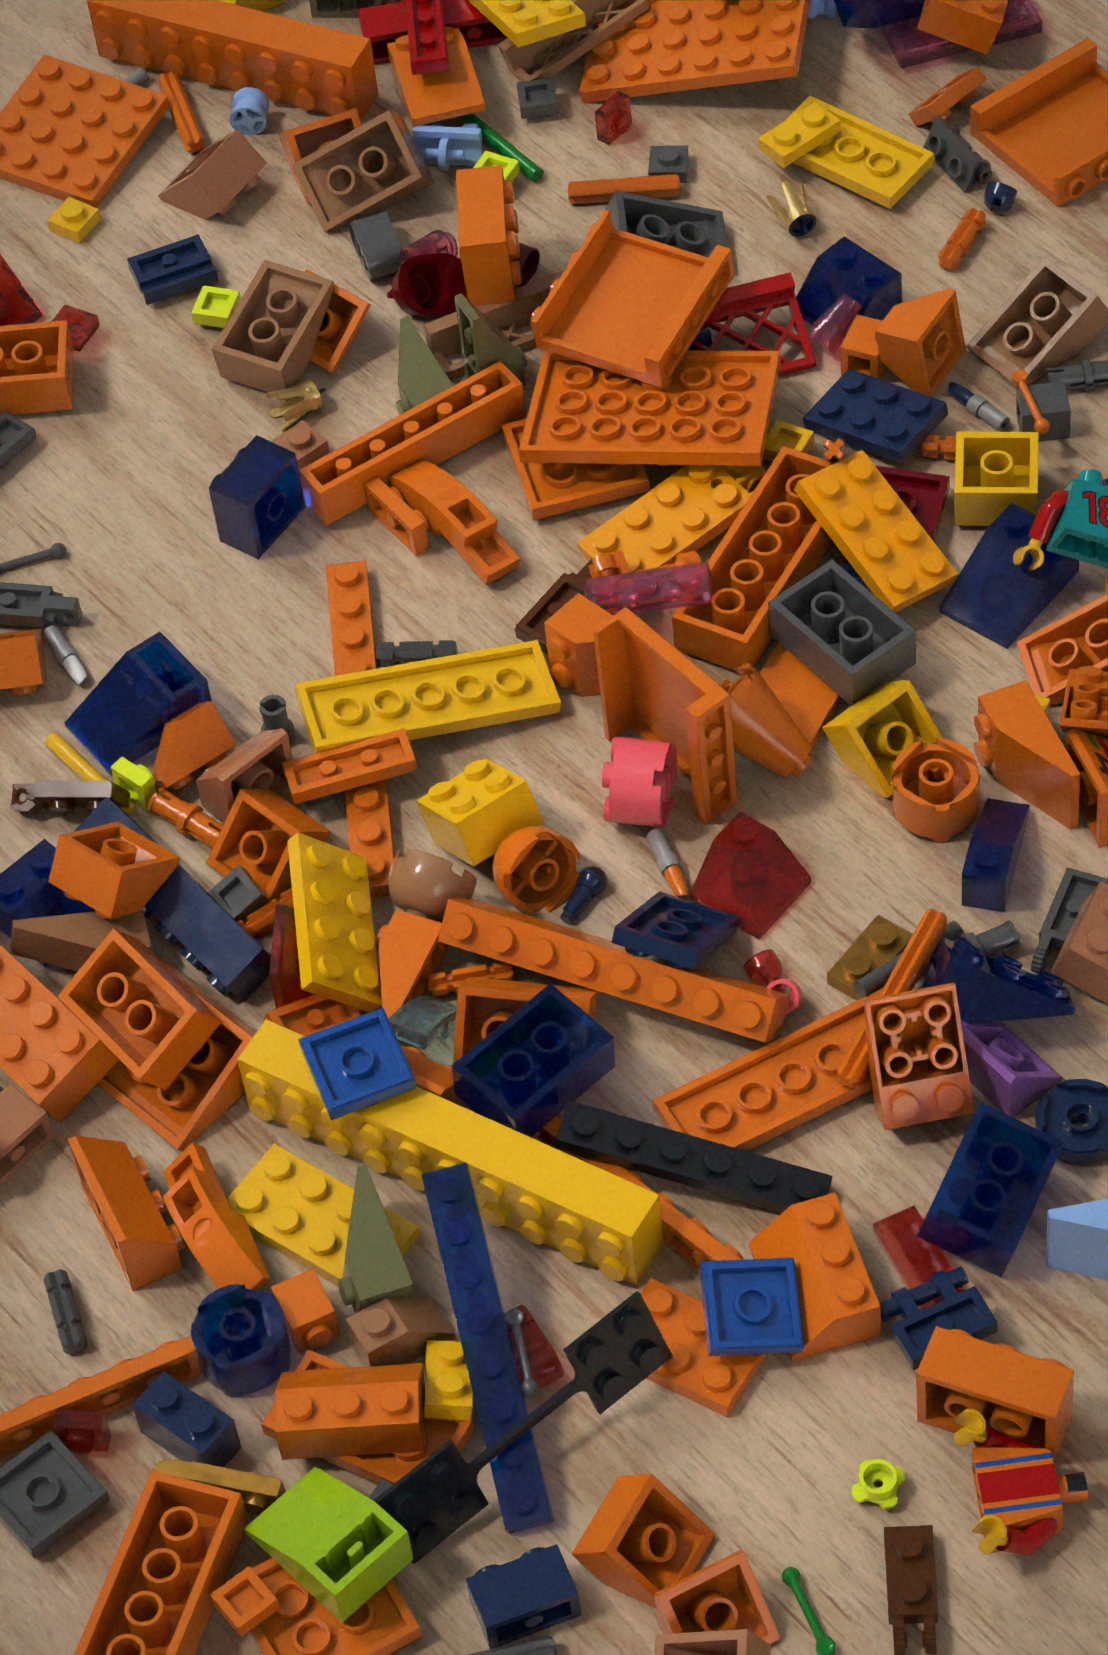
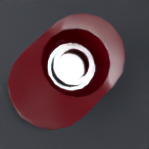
(428, 284)

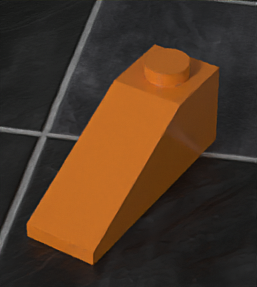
(407, 957)

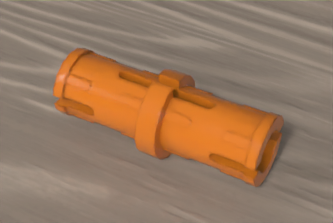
(186, 817)

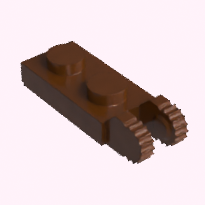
(911, 1583)

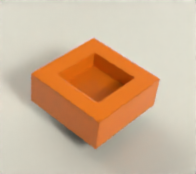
(245, 1601)

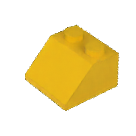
(878, 729)

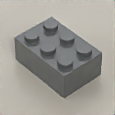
(842, 632)

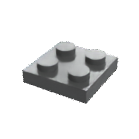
(46, 1494)

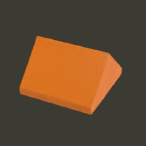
(716, 1600)

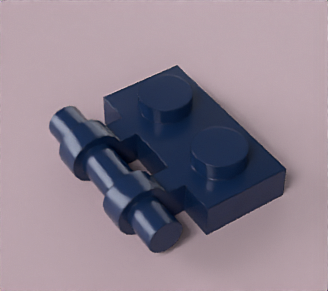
(955, 1311)

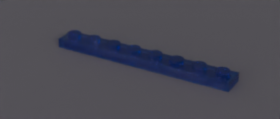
(487, 1345)

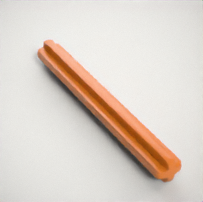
(901, 980)

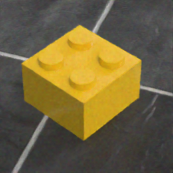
(992, 473)
(478, 810)

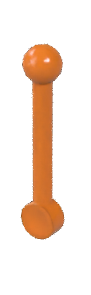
(1019, 379)

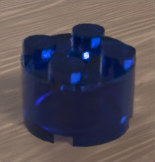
(241, 1339)

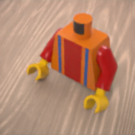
(1015, 1488)

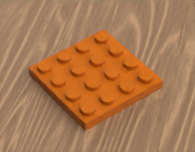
(74, 130)

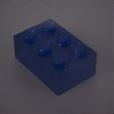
(534, 1063)
(990, 1189)

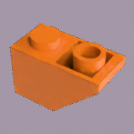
(190, 742)

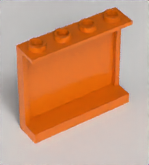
(1051, 124)
(630, 303)
(669, 700)

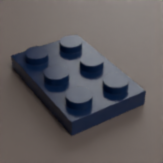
(875, 416)
(675, 930)

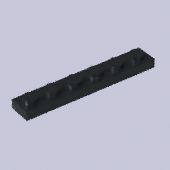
(687, 1159)

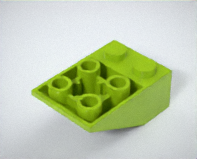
(332, 1541)

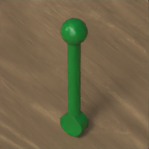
(824, 1645)

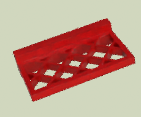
(756, 298)

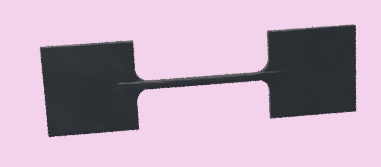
(607, 1364)

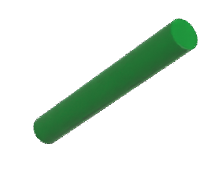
(504, 148)

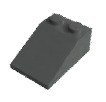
(668, 222)

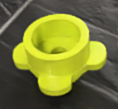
(878, 1471)

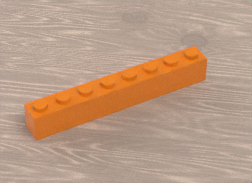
(611, 970)

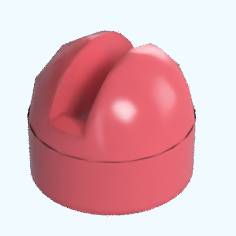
(795, 992)

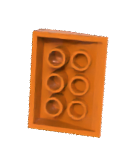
(200, 1091)

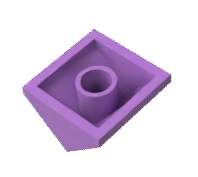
(1005, 1067)

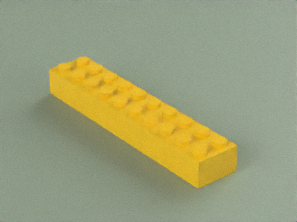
(515, 1177)

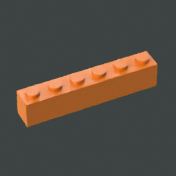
(426, 432)

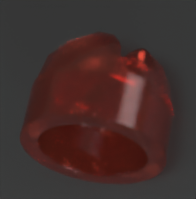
(763, 967)

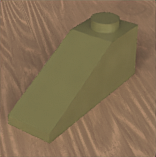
(484, 342)
(418, 370)
(372, 1255)

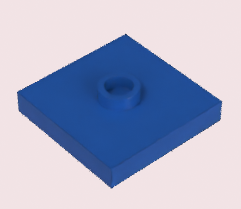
(357, 1063)
(751, 1307)

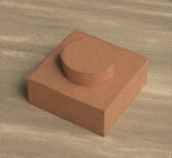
(304, 442)

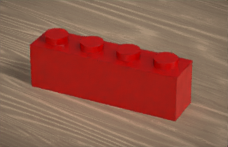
(389, 21)

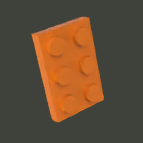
(709, 1381)

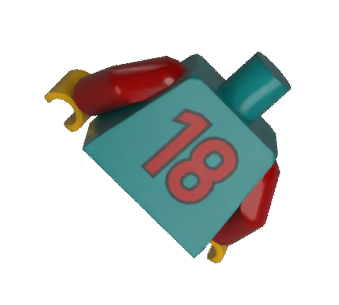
(1072, 523)

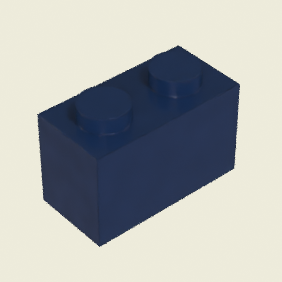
(185, 1423)
(523, 1596)

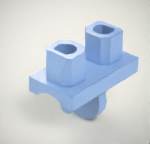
(449, 145)

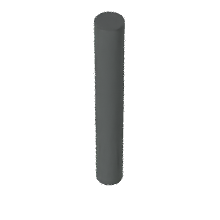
(881, 974)

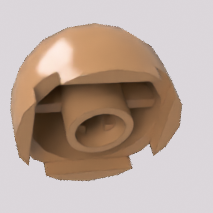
(425, 882)

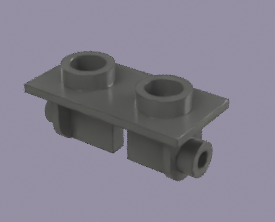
(955, 155)

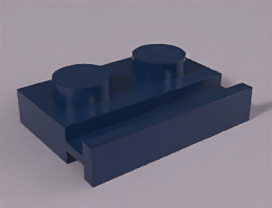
(172, 269)

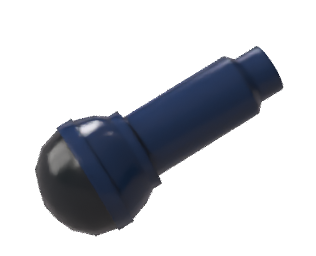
(590, 883)

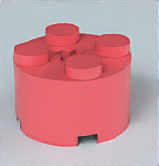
(639, 782)

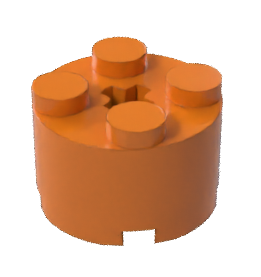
(936, 789)

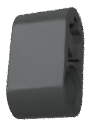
(376, 245)

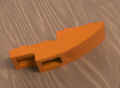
(459, 517)
(208, 1225)

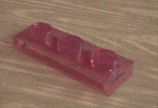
(652, 589)

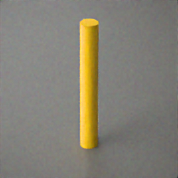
(76, 762)

